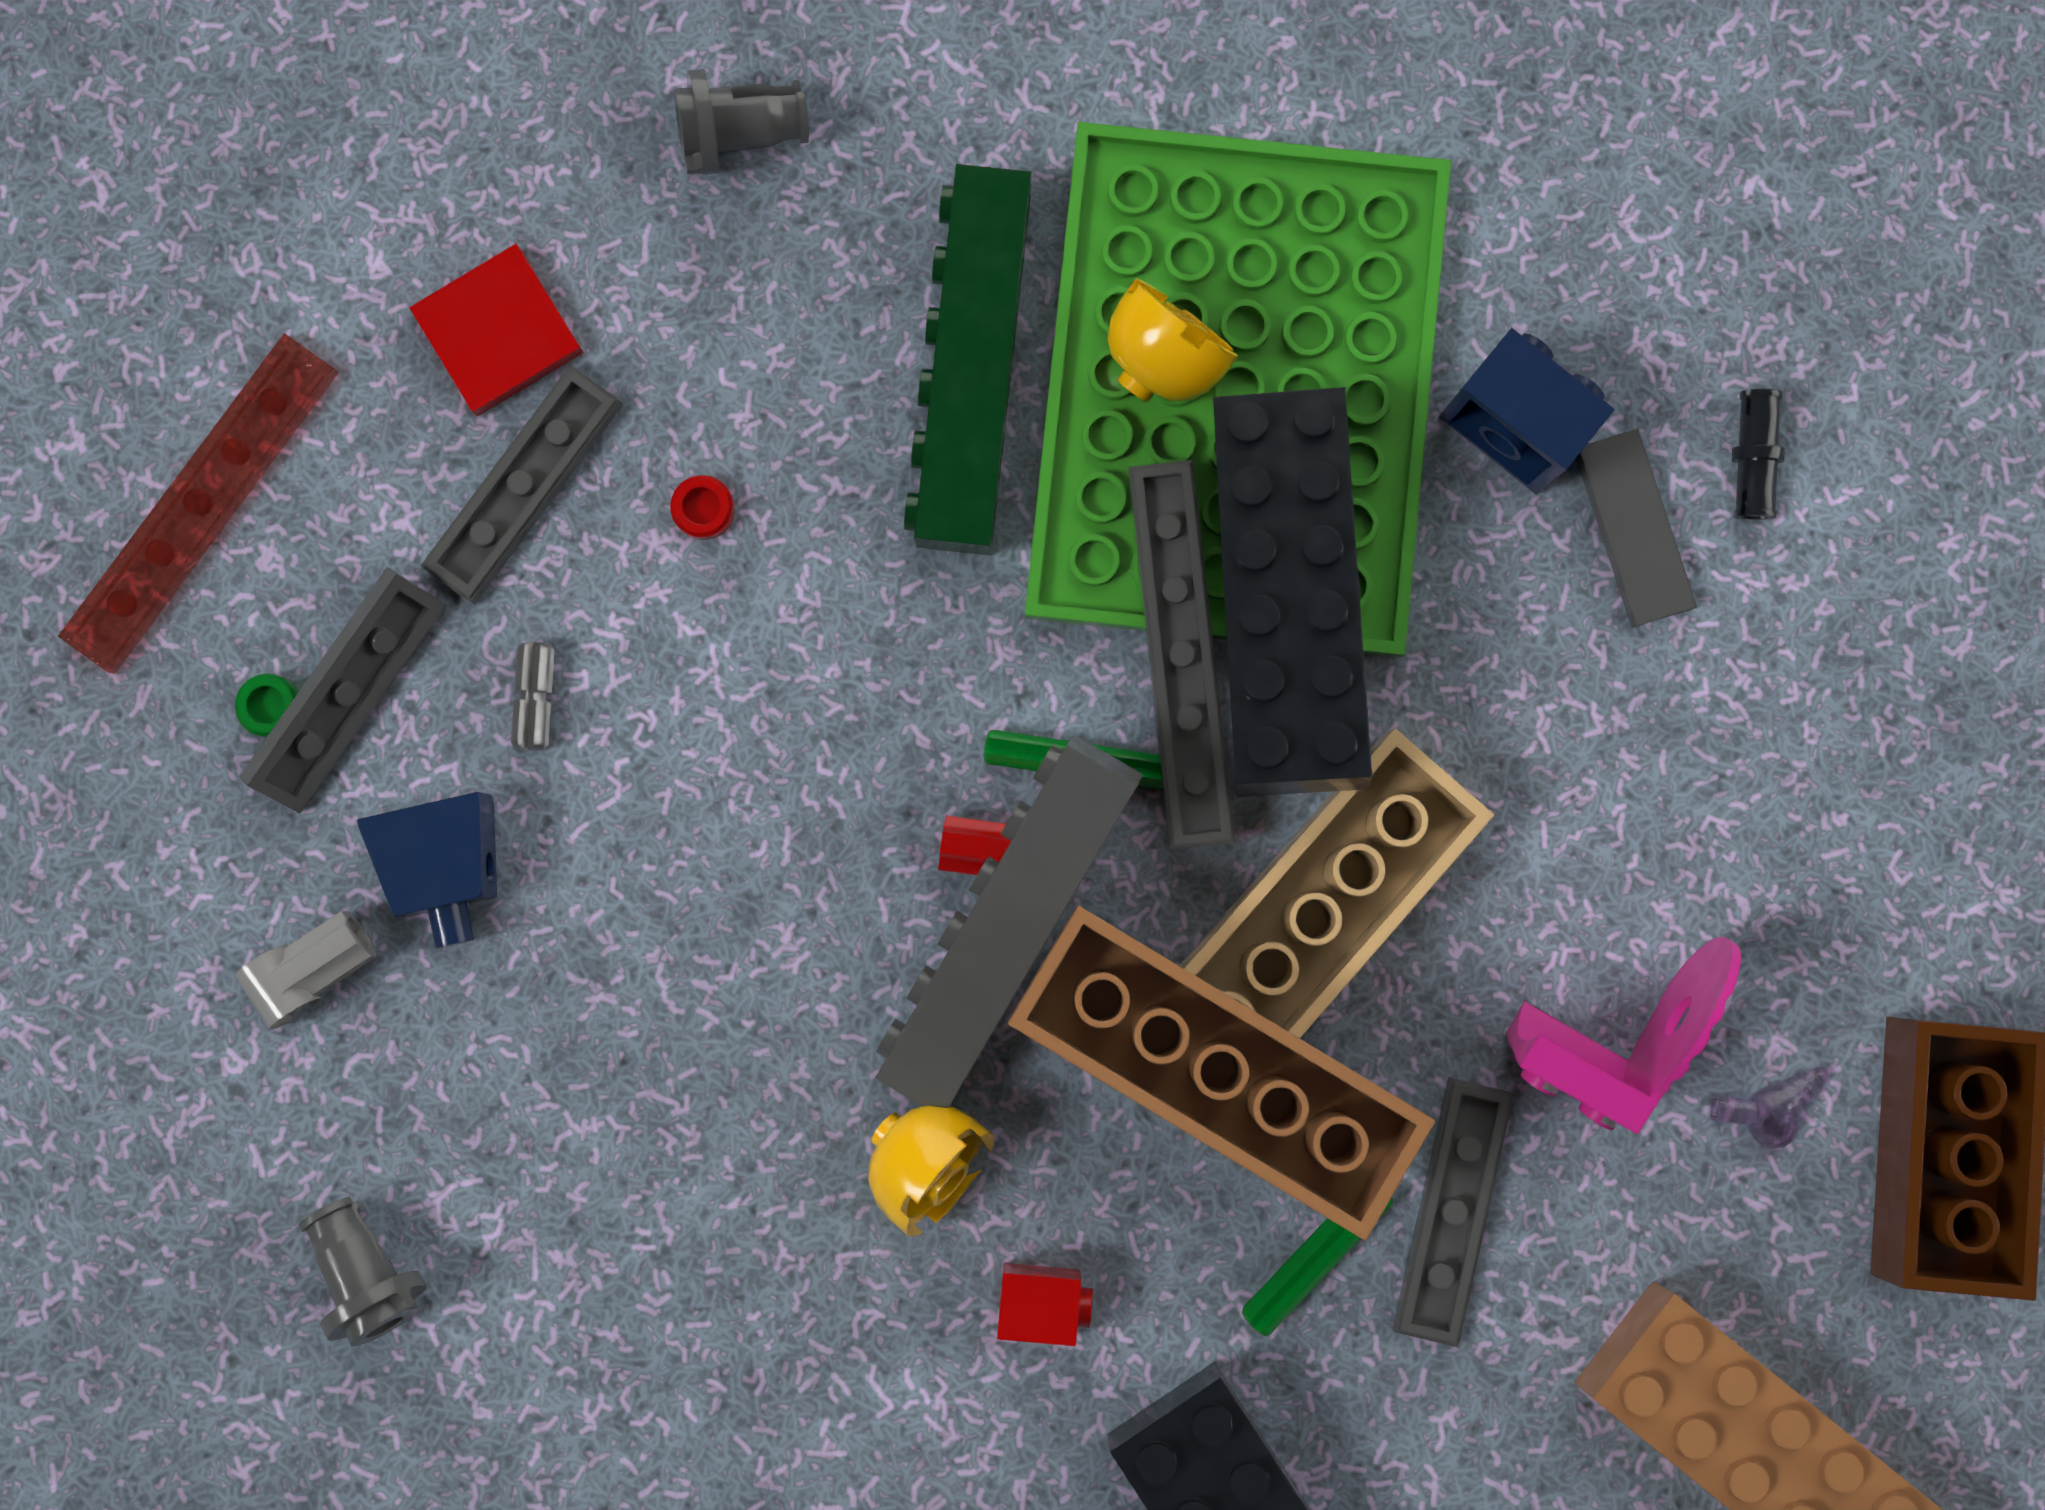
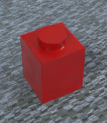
(1043, 1304)

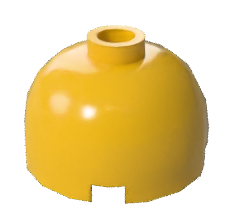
(1164, 347)
(924, 1163)

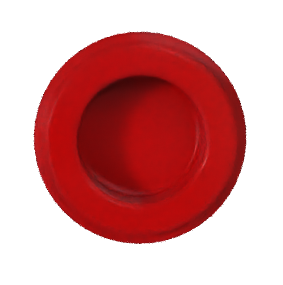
(702, 507)

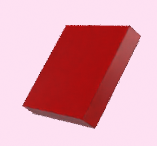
(496, 330)

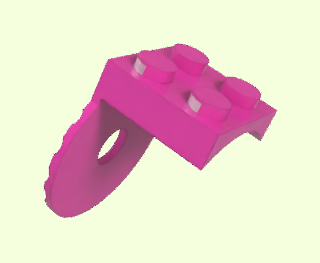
(1623, 1089)

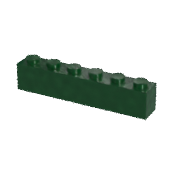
(971, 359)

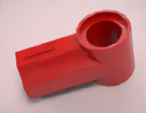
(969, 843)

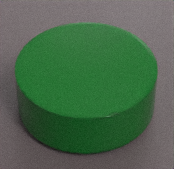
(263, 702)

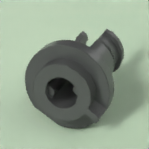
(735, 119)
(360, 1278)

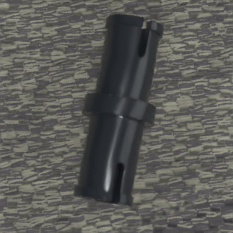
(1758, 454)

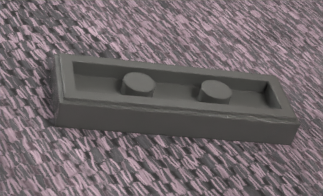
(1635, 528)

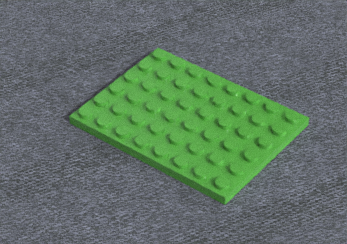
(1316, 279)

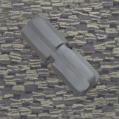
(532, 710)

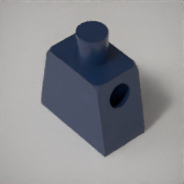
(436, 861)

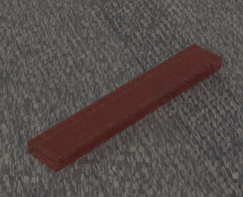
(198, 504)

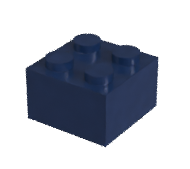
(1527, 411)

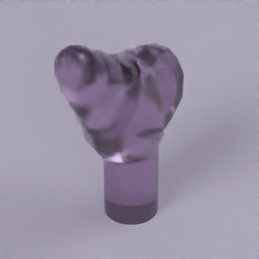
(1773, 1110)

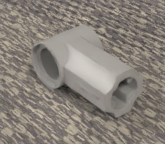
(298, 973)

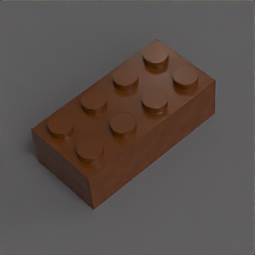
(1960, 1159)

